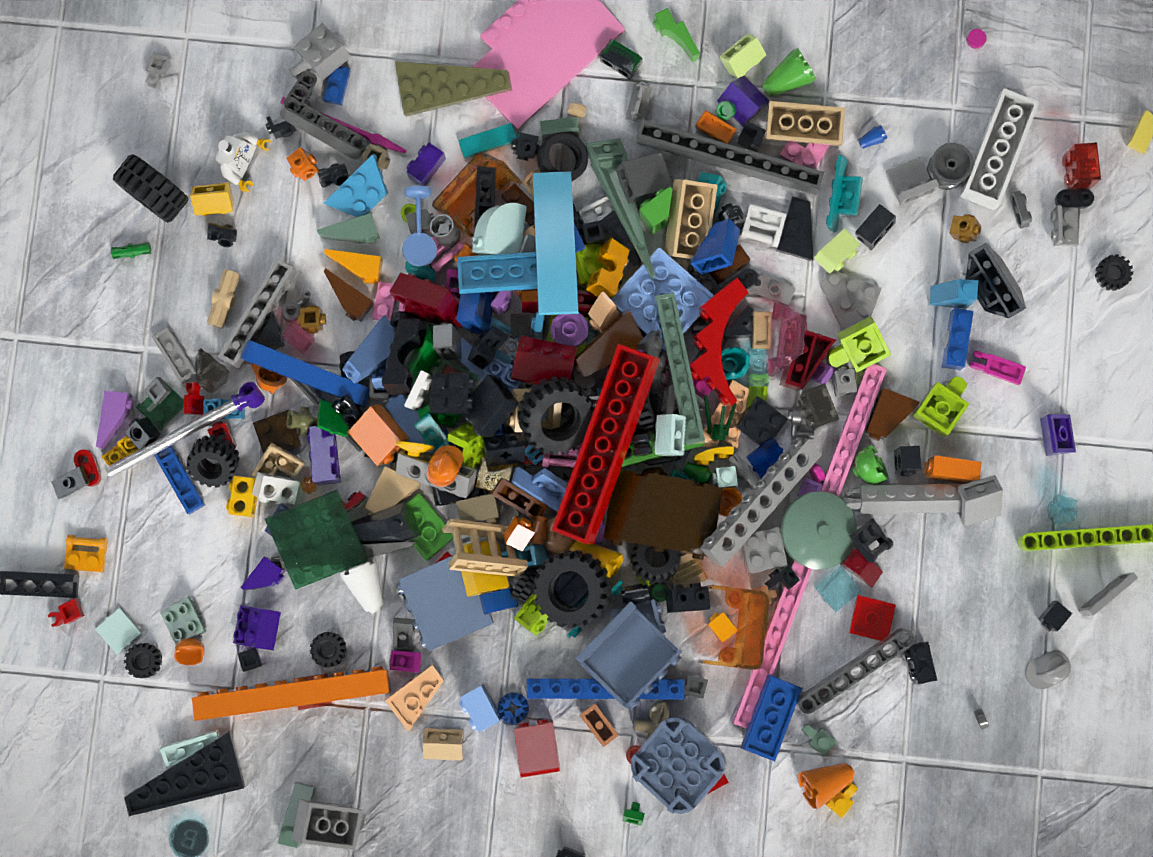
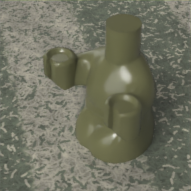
(301, 420)

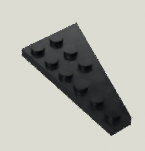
(201, 775)

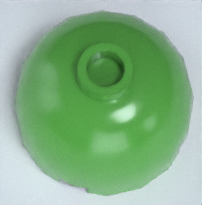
(870, 466)

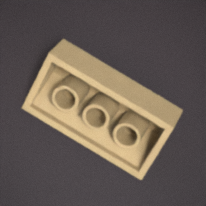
(805, 123)
(689, 217)

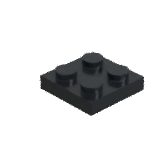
(761, 421)

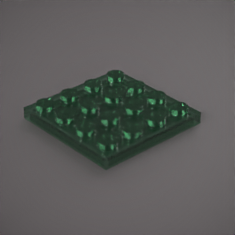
(316, 539)

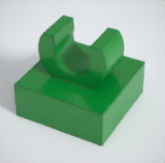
(633, 816)

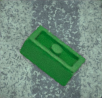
(443, 419)

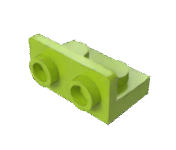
(530, 616)

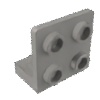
(911, 181)

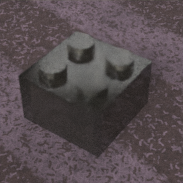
(818, 407)

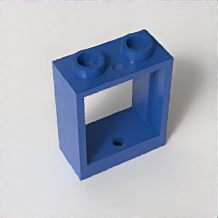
(475, 311)

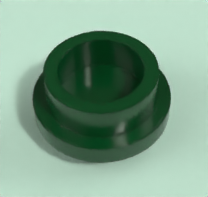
(658, 592)

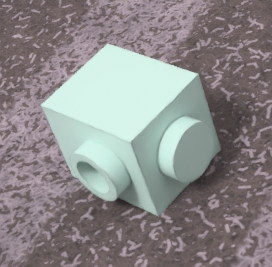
(725, 477)

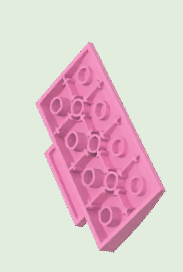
(544, 49)

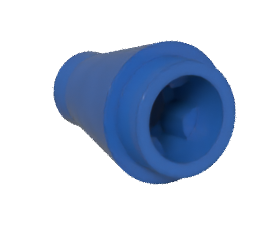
(873, 137)

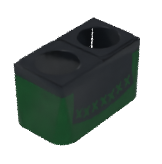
(621, 59)

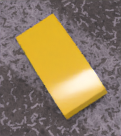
(121, 450)
(707, 456)

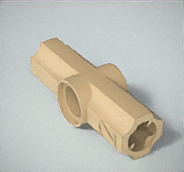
(223, 298)

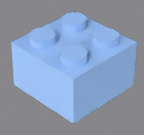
(480, 709)

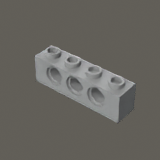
(416, 469)

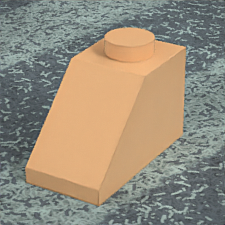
(602, 312)

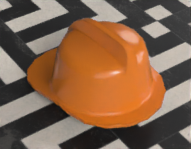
(268, 379)
(444, 466)

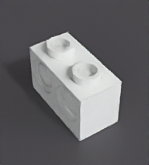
(276, 485)

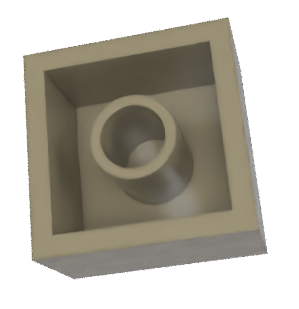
(479, 509)

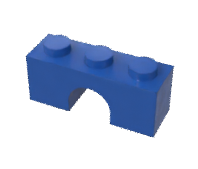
(959, 335)

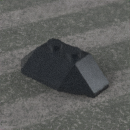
(996, 285)

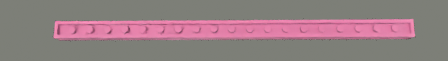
(833, 483)

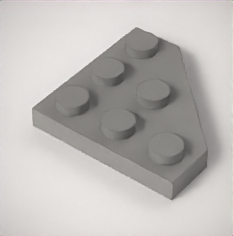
(849, 298)

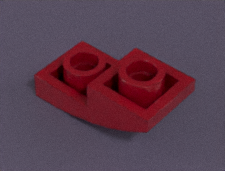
(354, 500)

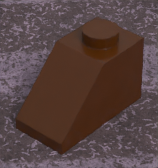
(740, 260)

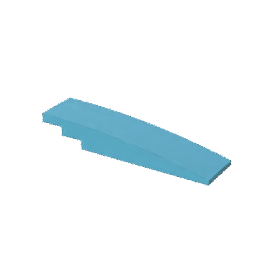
(555, 243)

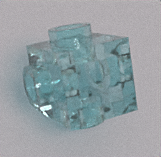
(1062, 510)

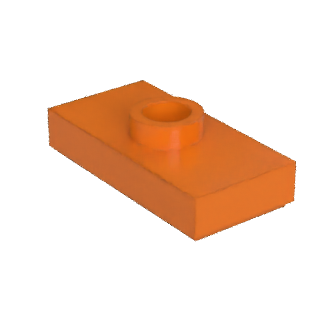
(715, 127)

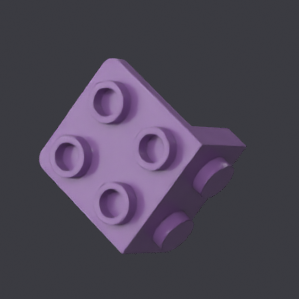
(501, 302)

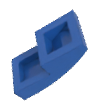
(497, 601)

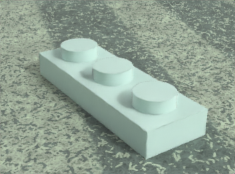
(178, 751)

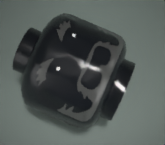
(734, 213)

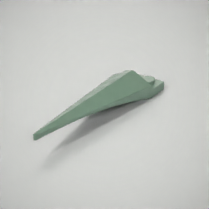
(605, 158)

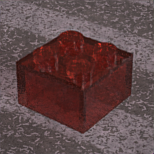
(1082, 166)

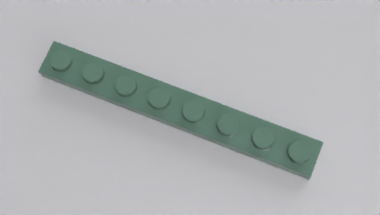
(680, 367)

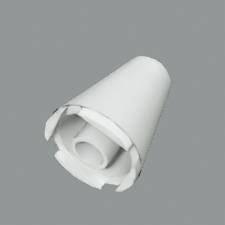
(365, 585)

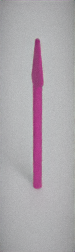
(375, 139)

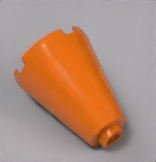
(824, 783)

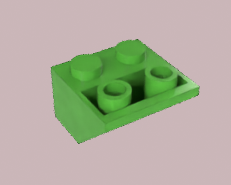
(655, 213)

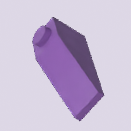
(114, 412)

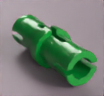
(130, 250)

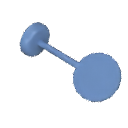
(419, 247)

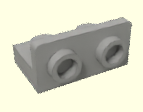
(1064, 226)

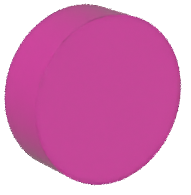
(976, 38)
(817, 473)

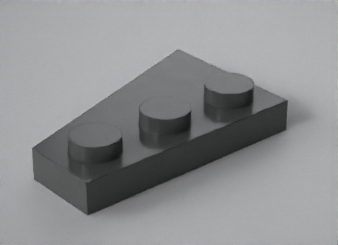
(652, 345)

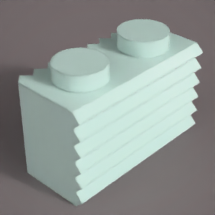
(670, 435)

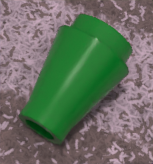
(698, 473)

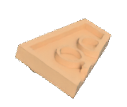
(741, 395)
(414, 696)

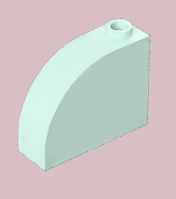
(500, 230)

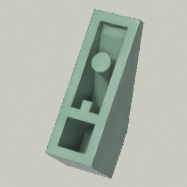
(355, 230)
(299, 792)

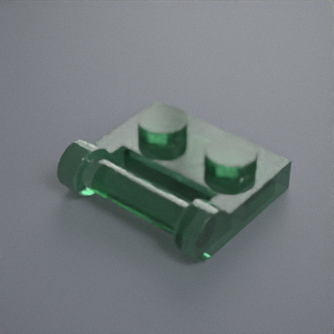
(163, 412)

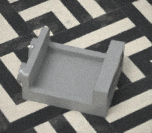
(980, 500)

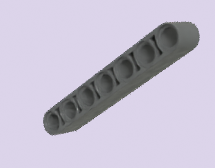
(865, 670)

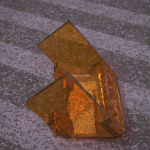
(459, 196)
(751, 628)

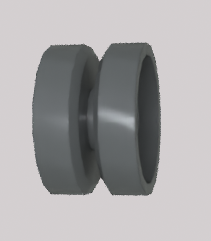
(950, 165)

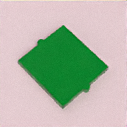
(331, 420)

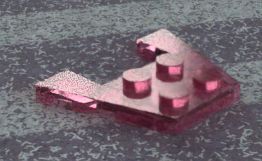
(790, 338)

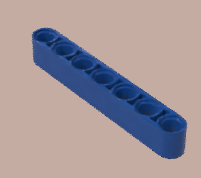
(304, 373)

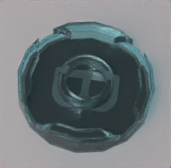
(189, 838)

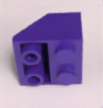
(256, 627)

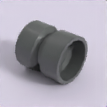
(445, 230)

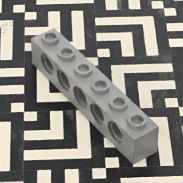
(258, 312)

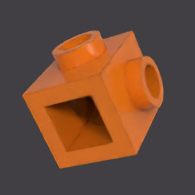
(302, 164)

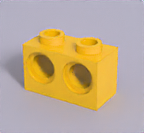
(238, 496)

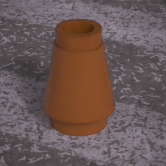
(540, 529)

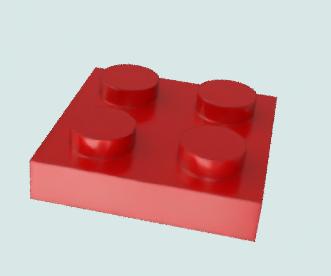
(871, 618)

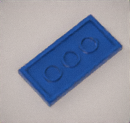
(771, 717)

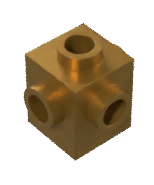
(965, 228)
(307, 314)

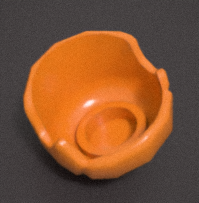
(730, 499)
(189, 651)

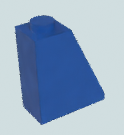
(717, 248)

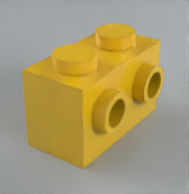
(212, 199)

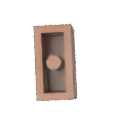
(599, 724)

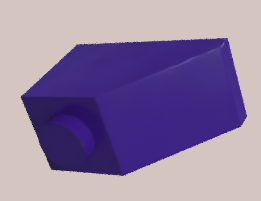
(264, 575)

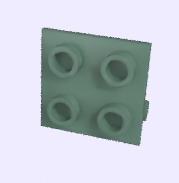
(183, 620)

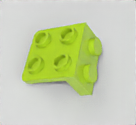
(470, 442)

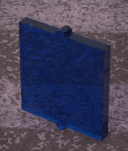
(765, 456)

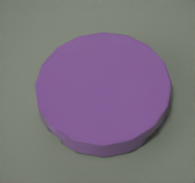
(569, 329)

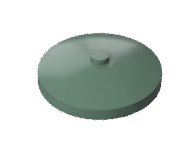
(818, 530)

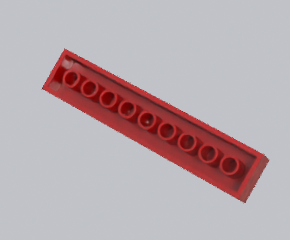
(605, 444)

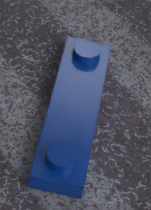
(179, 480)

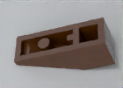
(352, 300)
(519, 499)

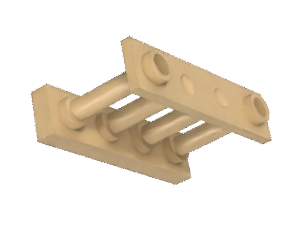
(478, 562)

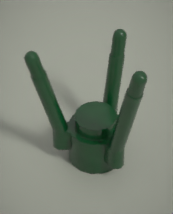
(719, 430)

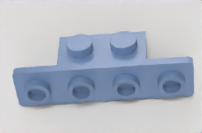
(543, 486)

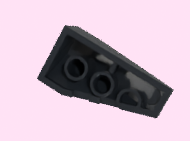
(387, 525)

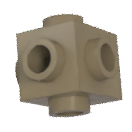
(381, 154)

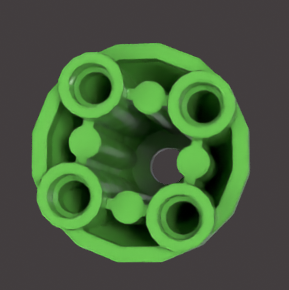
(789, 74)

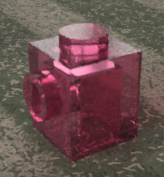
(298, 338)

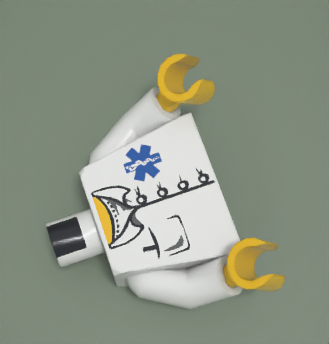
(235, 156)

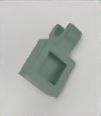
(820, 740)

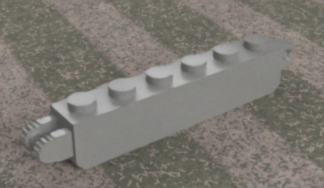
(905, 498)

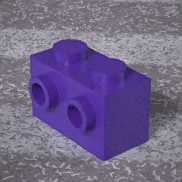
(426, 164)

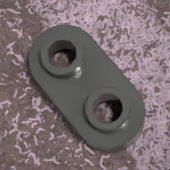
(1019, 203)

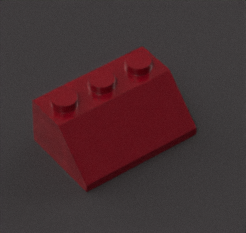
(541, 360)

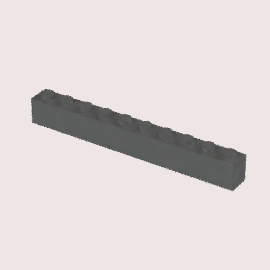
(729, 157)

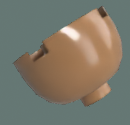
(556, 542)

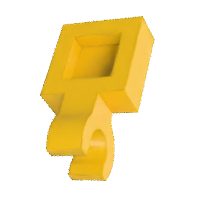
(841, 802)

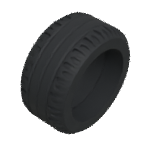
(570, 140)

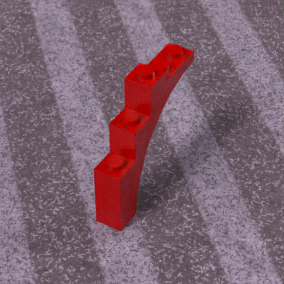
(709, 340)

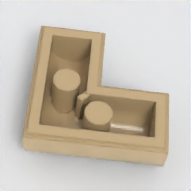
(276, 459)

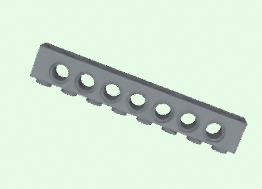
(760, 510)

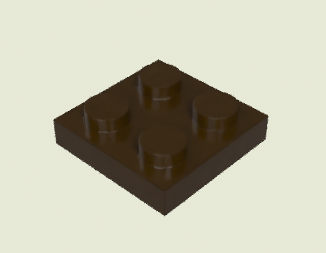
(274, 430)

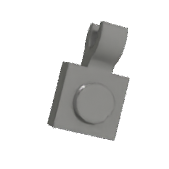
(157, 66)

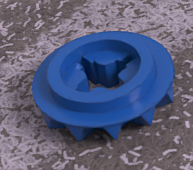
(520, 714)

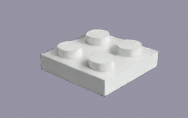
(415, 398)

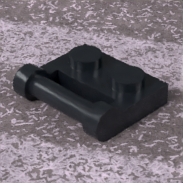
(866, 536)

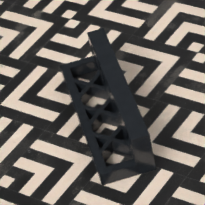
(34, 577)

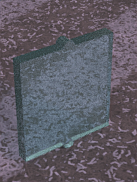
(838, 589)

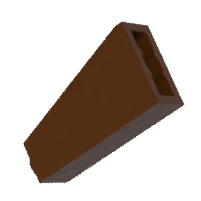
(602, 349)

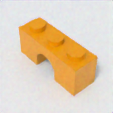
(614, 259)

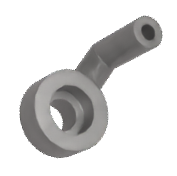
(295, 307)
(795, 416)

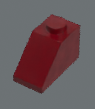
(858, 566)

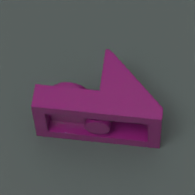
(405, 661)

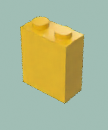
(482, 583)

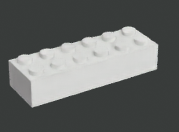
(999, 149)

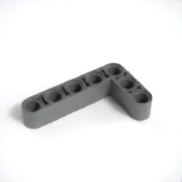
(318, 121)

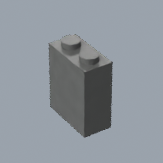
(644, 177)

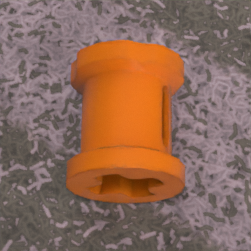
(466, 251)

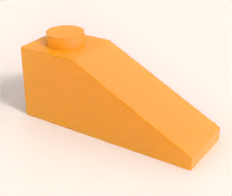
(360, 265)

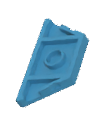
(360, 191)

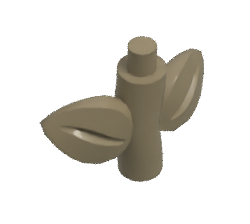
(657, 713)

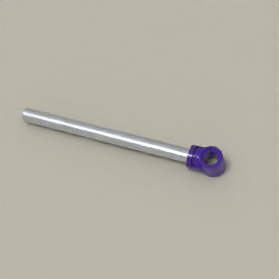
(248, 395)

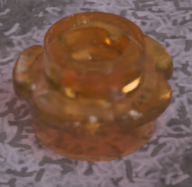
(307, 485)

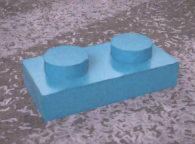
(538, 326)

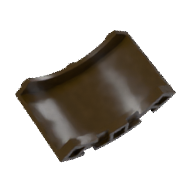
(662, 512)

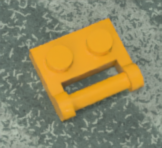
(82, 559)

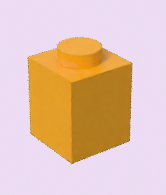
(721, 626)

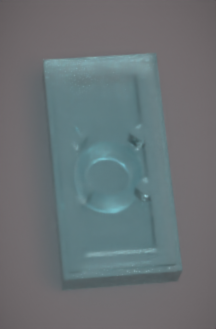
(758, 367)

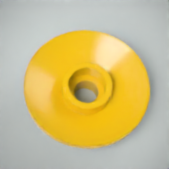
(414, 449)

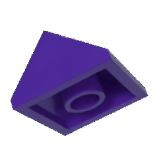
(746, 98)
(1057, 434)

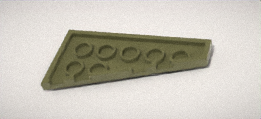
(438, 86)

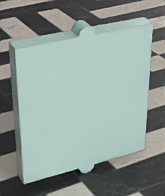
(118, 631)

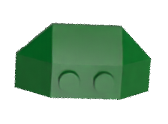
(424, 357)

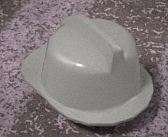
(1048, 670)

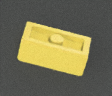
(1143, 133)

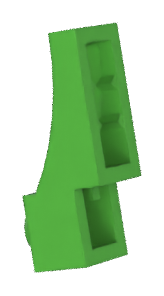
(678, 32)

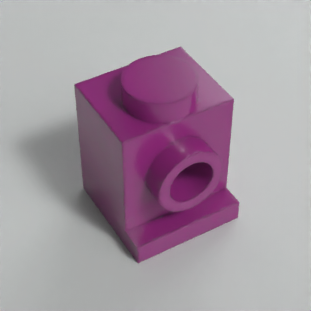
(452, 278)

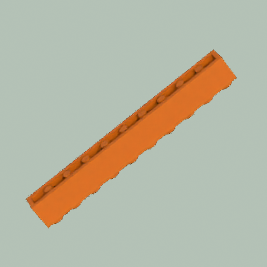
(292, 694)

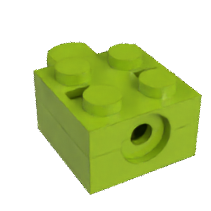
(860, 345)
(942, 405)

